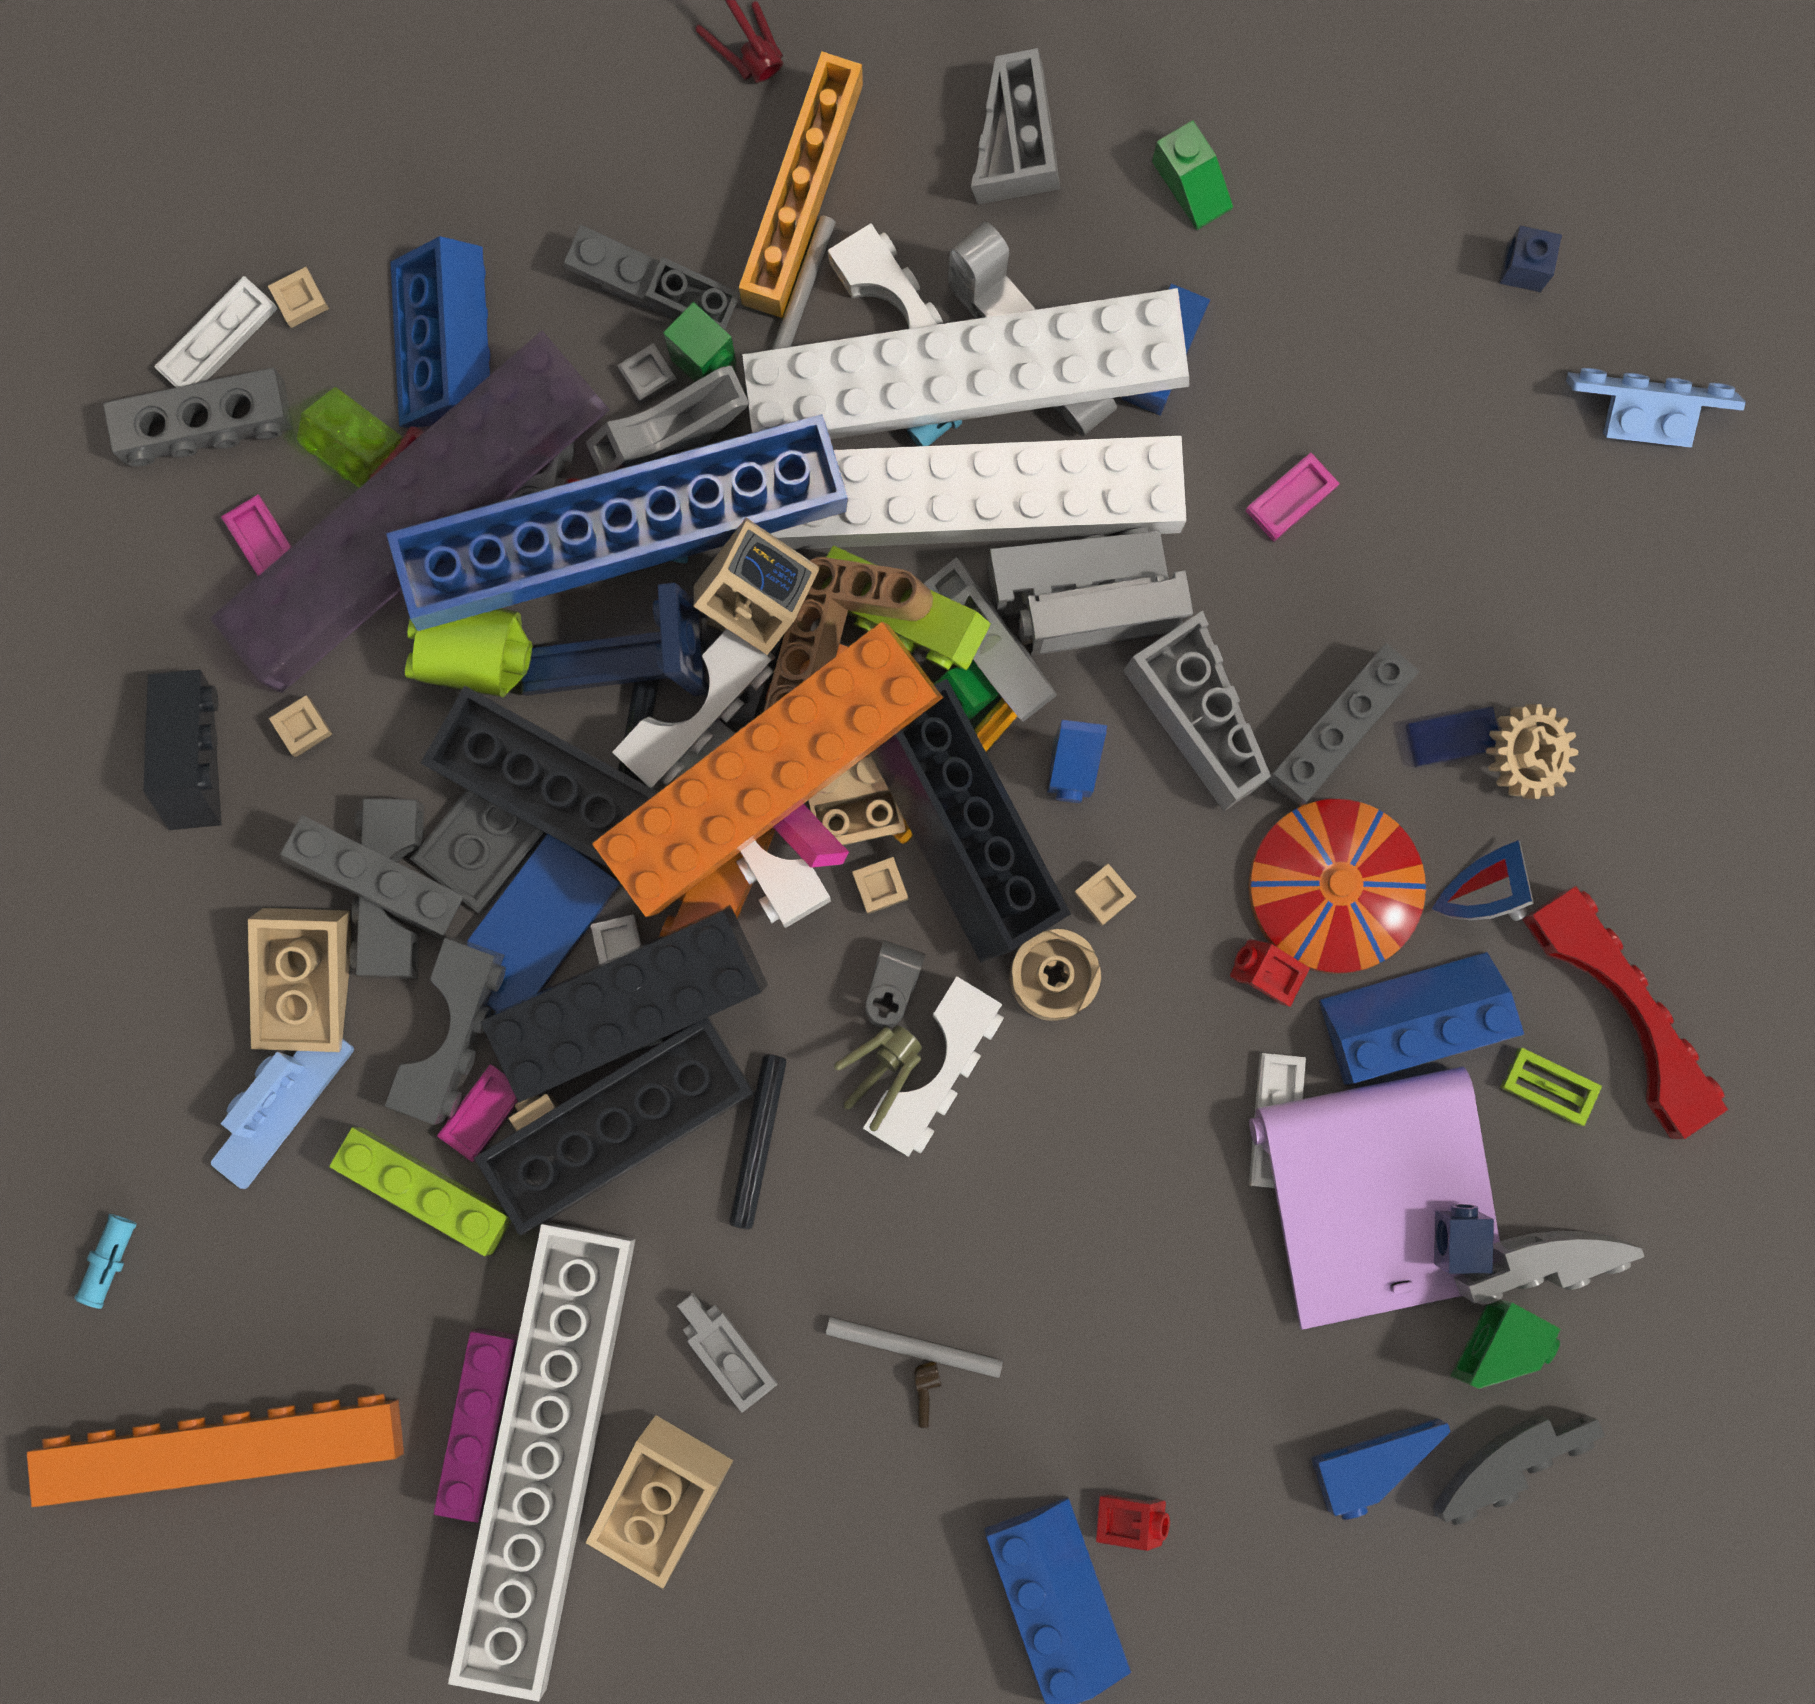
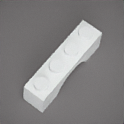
(869, 269)
(657, 746)
(789, 885)
(964, 1019)

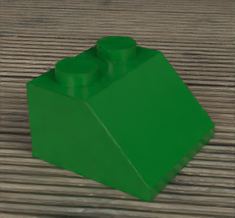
(1506, 1346)

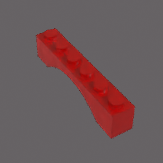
(1676, 1085)

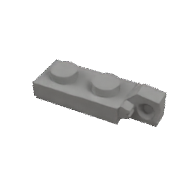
(726, 1353)

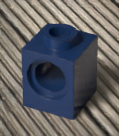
(1530, 258)
(1463, 1240)

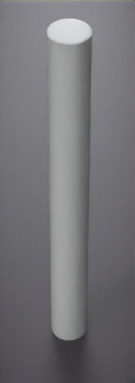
(804, 283)
(914, 1347)

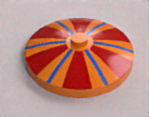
(1337, 886)

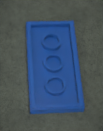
(542, 918)

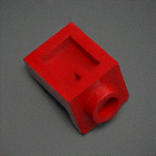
(1269, 971)
(1132, 1522)

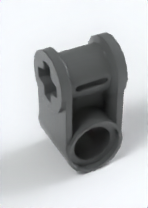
(893, 977)

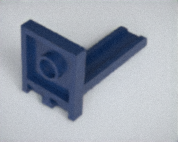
(629, 659)

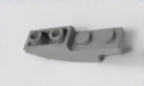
(1001, 652)
(1559, 1256)

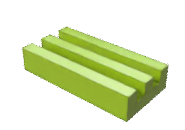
(1516, 1070)

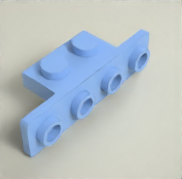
(1653, 410)
(272, 1108)

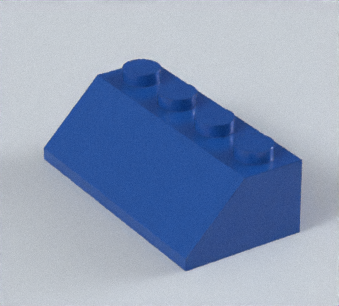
(438, 328)
(1420, 1018)
(1058, 1603)

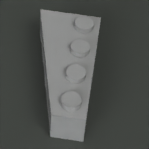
(1071, 565)
(1200, 710)

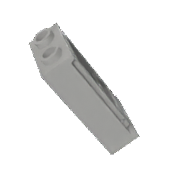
(1104, 614)

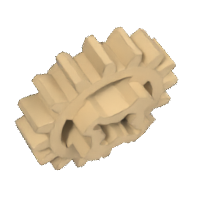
(1532, 751)

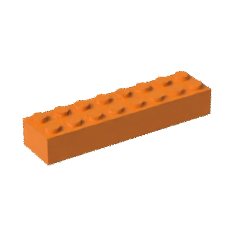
(767, 769)

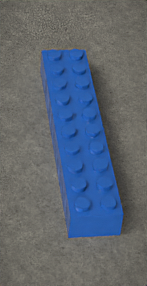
(616, 522)

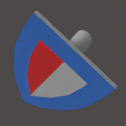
(1489, 888)

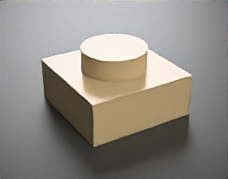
(298, 297)
(300, 726)
(880, 885)
(1105, 894)
(532, 1109)

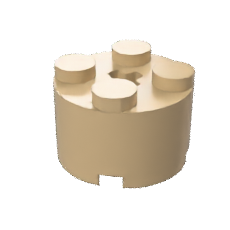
(1078, 966)

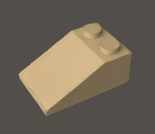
(298, 978)
(658, 1501)

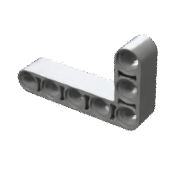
(981, 285)

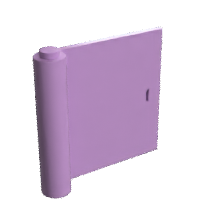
(1363, 1186)

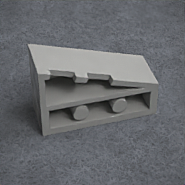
(1017, 135)

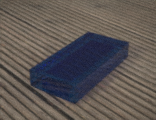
(1451, 736)

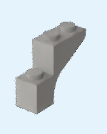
(675, 424)

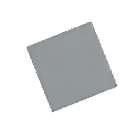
(647, 373)

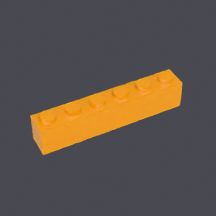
(801, 184)

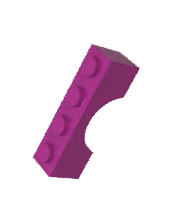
(475, 1424)

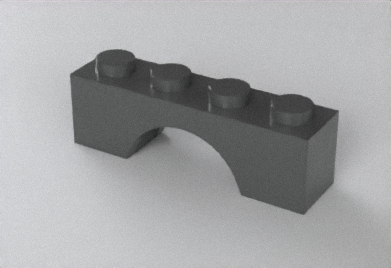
(371, 876)
(383, 944)
(466, 979)

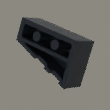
(182, 750)

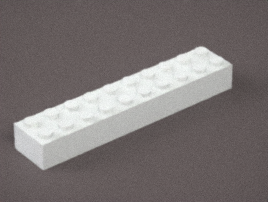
(973, 367)
(1002, 493)
(542, 1462)

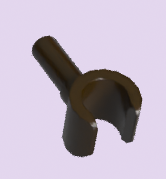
(926, 1378)

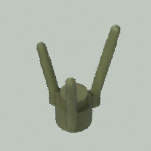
(896, 1050)

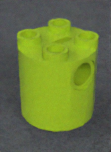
(475, 652)

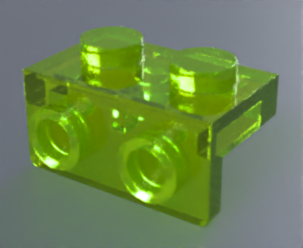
(346, 436)

